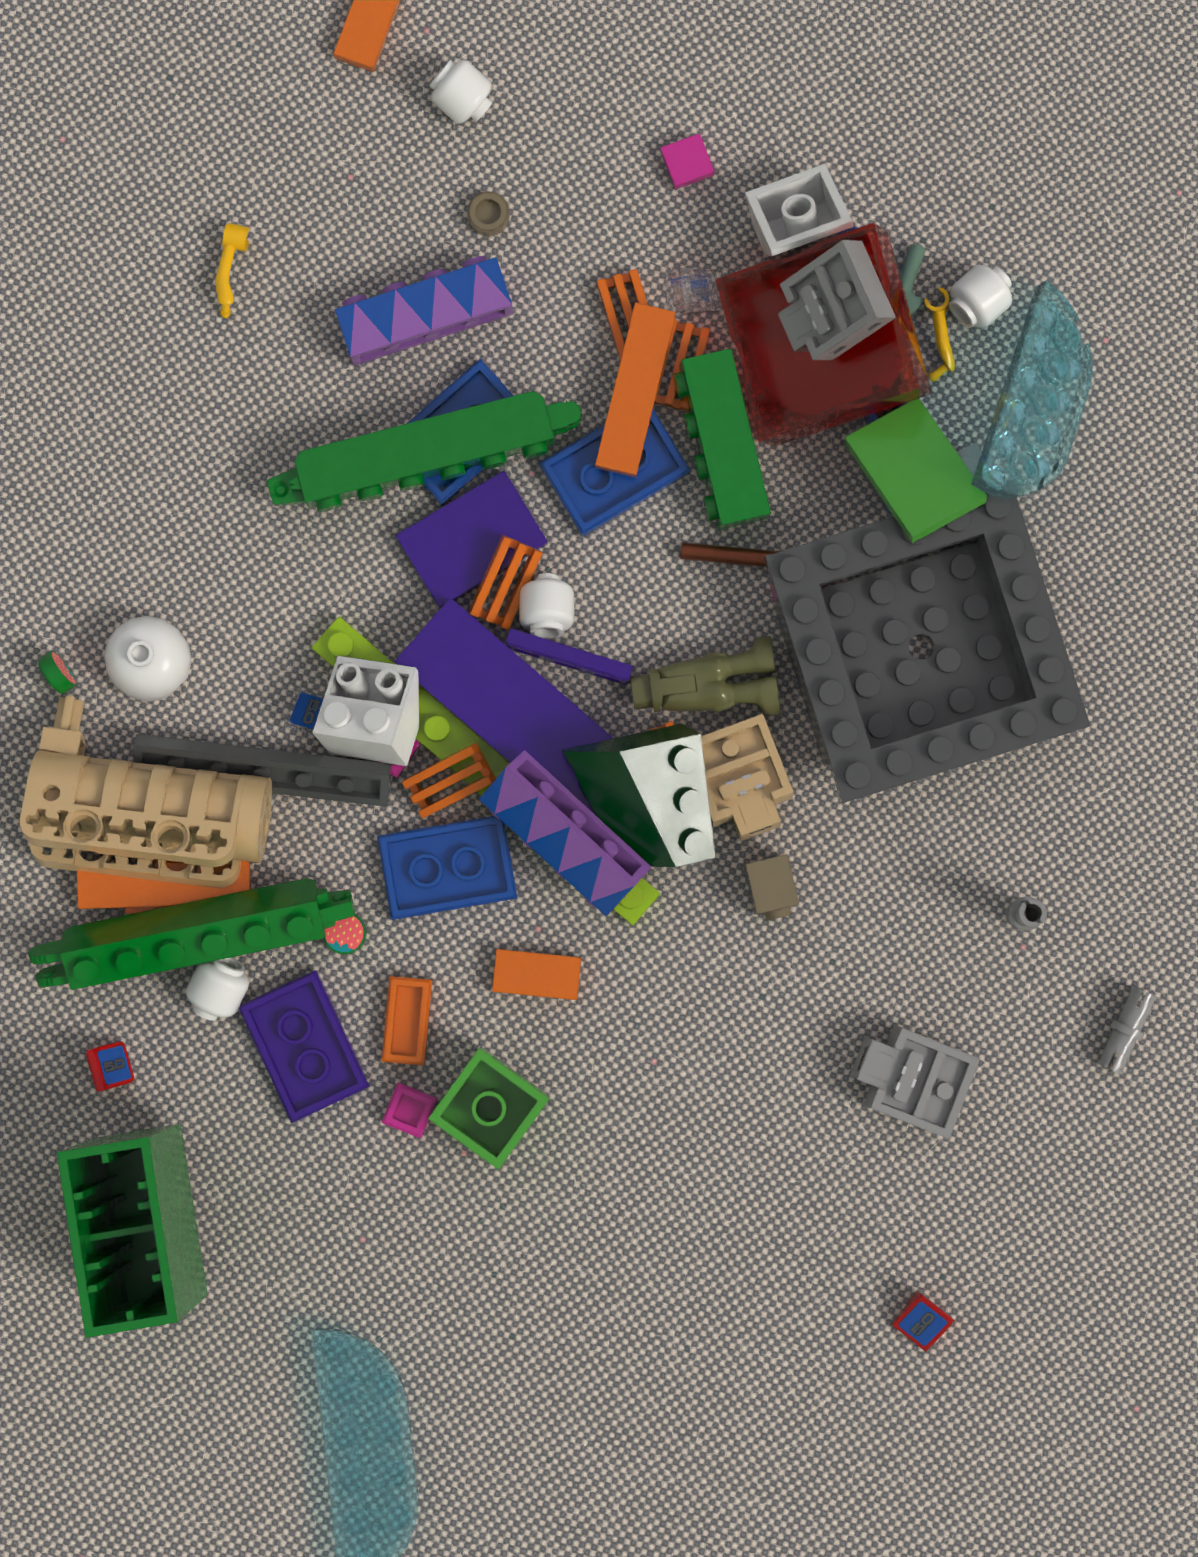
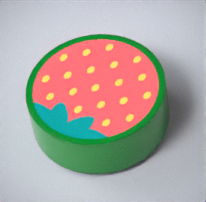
(57, 672)
(346, 935)

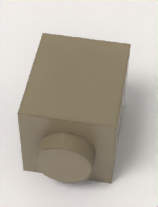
(771, 886)

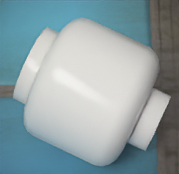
(461, 91)
(980, 296)
(546, 606)
(217, 988)

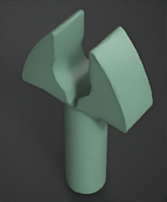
(909, 273)

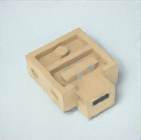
(745, 777)

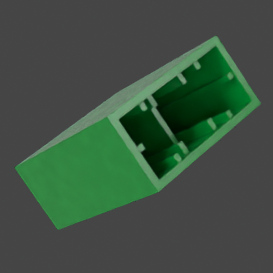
(132, 1230)

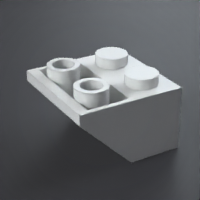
(370, 711)

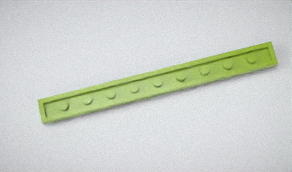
(446, 735)

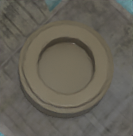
(488, 213)

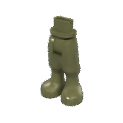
(702, 686)

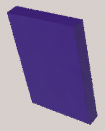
(459, 539)
(304, 1046)

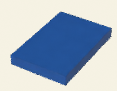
(471, 389)
(599, 495)
(447, 867)

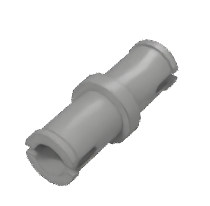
(1016, 913)
(1127, 1030)

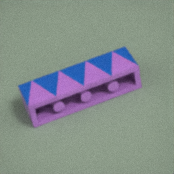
(424, 310)
(564, 833)

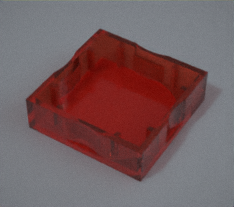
(801, 395)

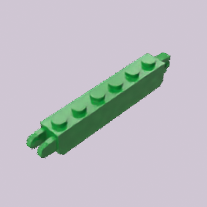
(422, 450)
(191, 933)

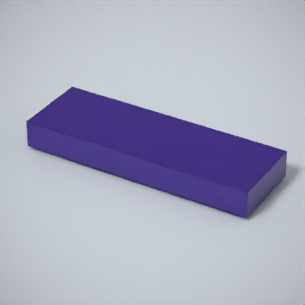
(569, 657)

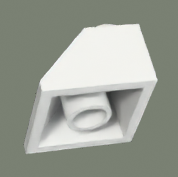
(797, 210)

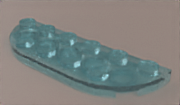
(1038, 401)
(365, 1446)

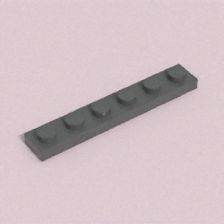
(290, 771)

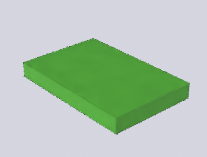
(915, 470)

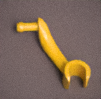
(233, 239)
(941, 336)

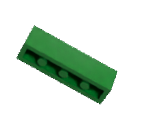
(723, 439)

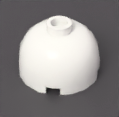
(147, 658)

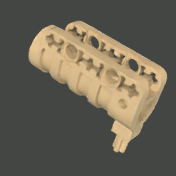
(139, 812)

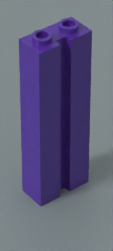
(499, 694)

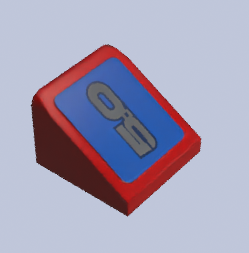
(109, 1066)
(922, 1321)

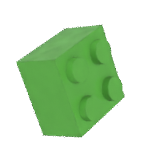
(489, 1107)

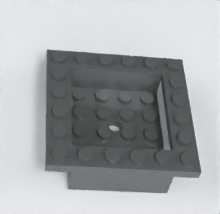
(994, 662)

